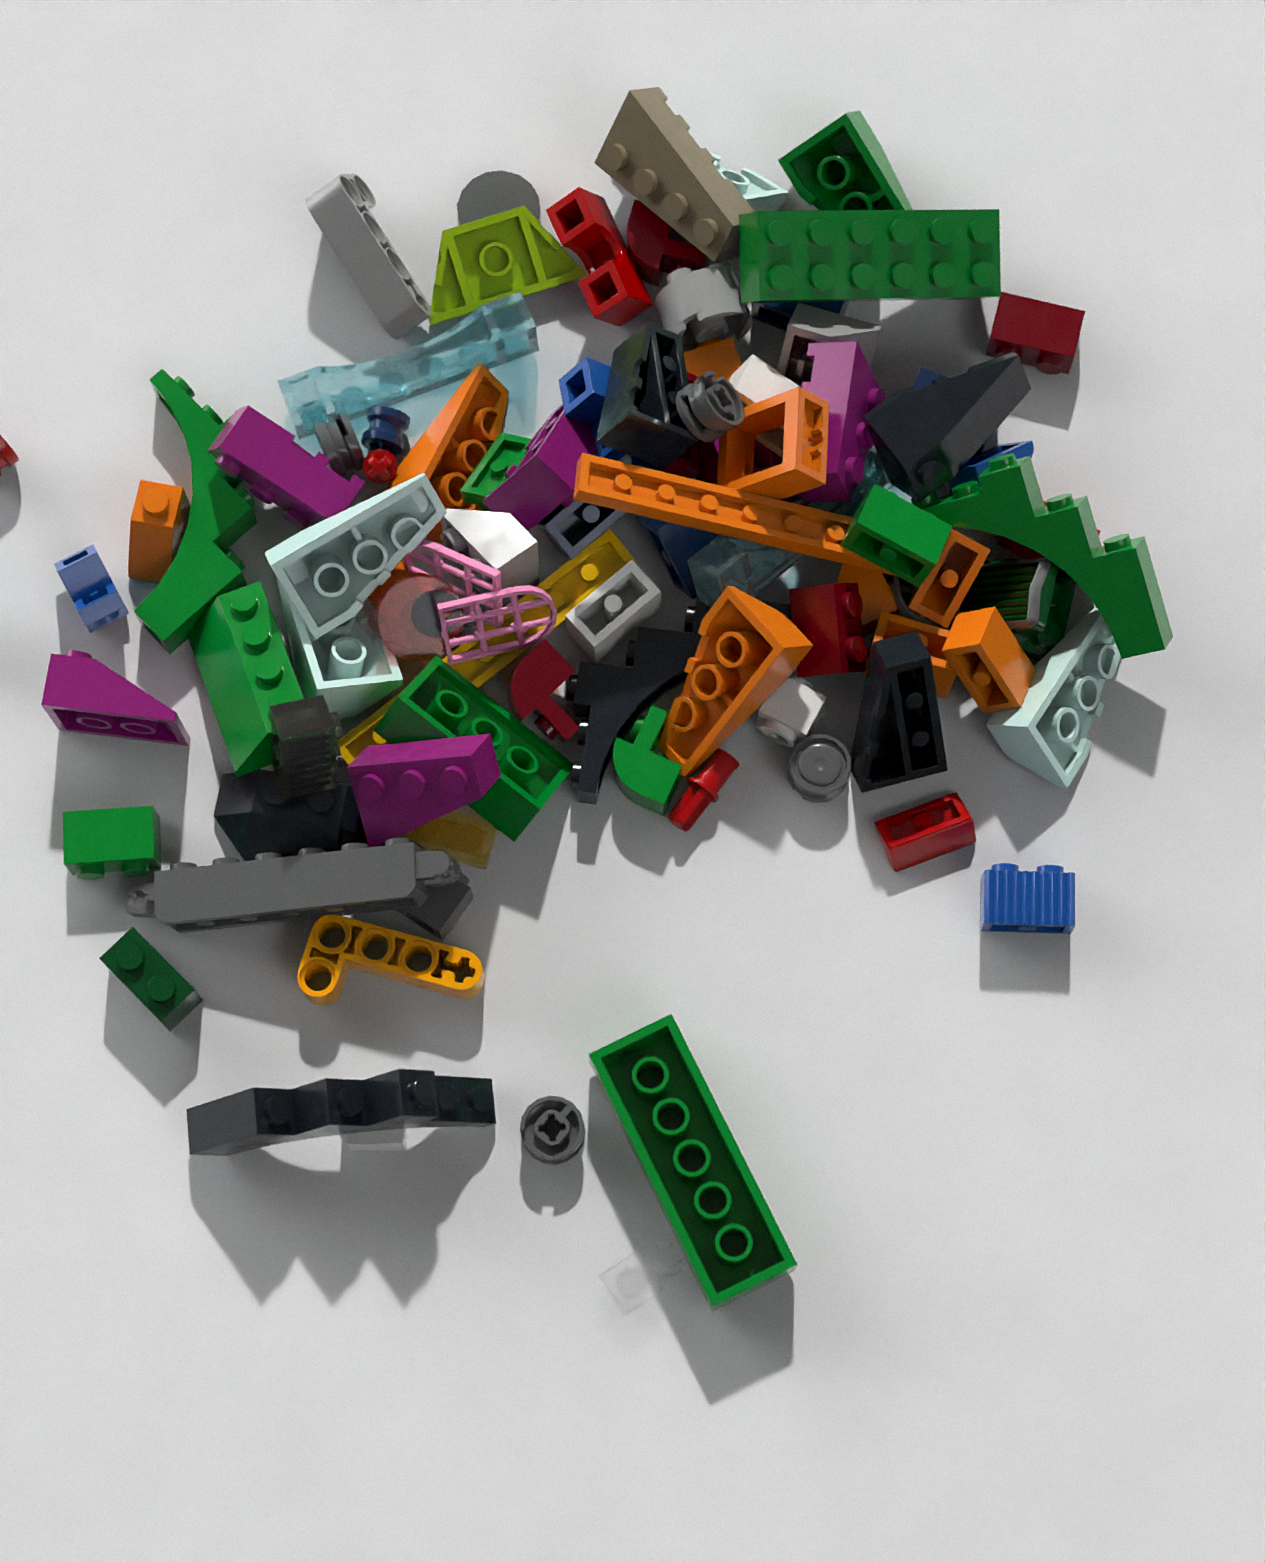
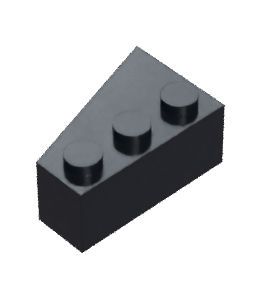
(641, 395)
(898, 717)

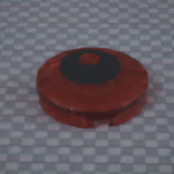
(410, 617)

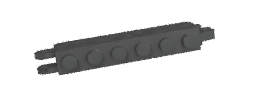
(292, 886)

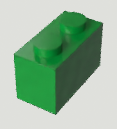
(896, 535)
(111, 841)

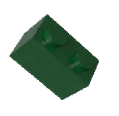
(151, 979)

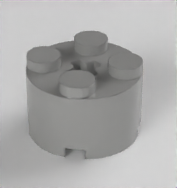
(703, 305)

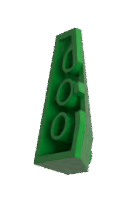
(844, 169)

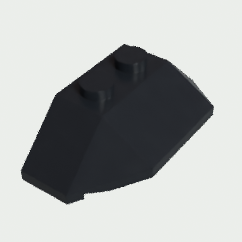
(263, 822)

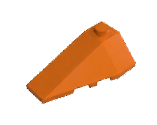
(457, 440)
(737, 666)

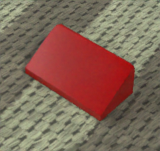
(926, 831)

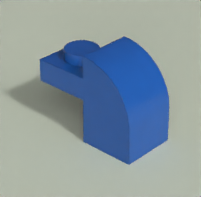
(584, 395)
(91, 588)

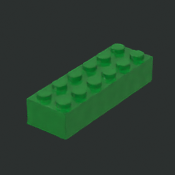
(869, 255)
(692, 1162)

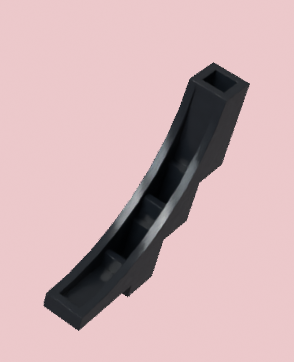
(618, 695)
(338, 1107)

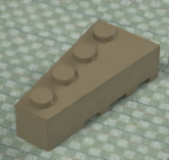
(672, 175)

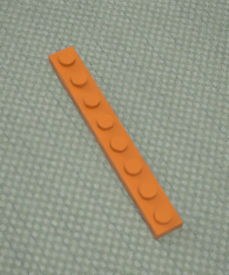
(715, 509)

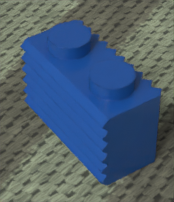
(1027, 900)

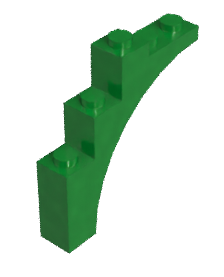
(217, 519)
(1113, 575)

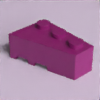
(851, 389)
(281, 469)
(546, 471)
(419, 781)

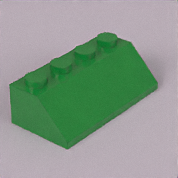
(244, 672)
(447, 706)

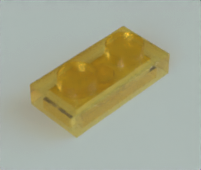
(461, 836)

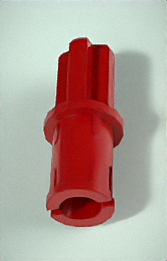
(380, 466)
(703, 790)

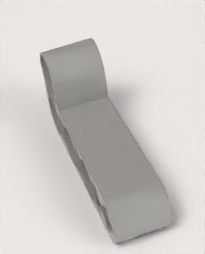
(367, 254)

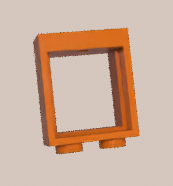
(803, 465)

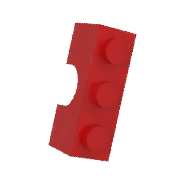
(613, 282)

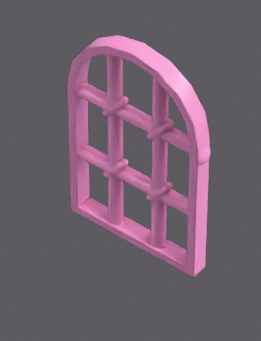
(466, 575)
(479, 617)

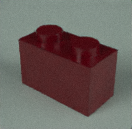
(1037, 331)
(833, 624)

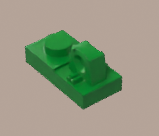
(490, 471)

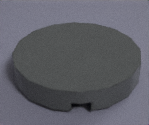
(494, 194)

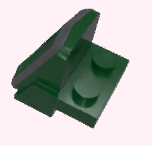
(1029, 599)

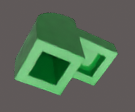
(641, 773)

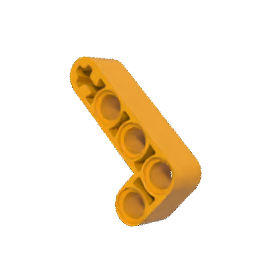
(392, 966)

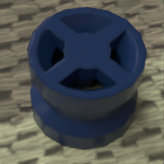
(385, 429)

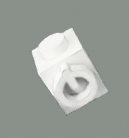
(791, 712)

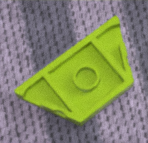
(497, 259)

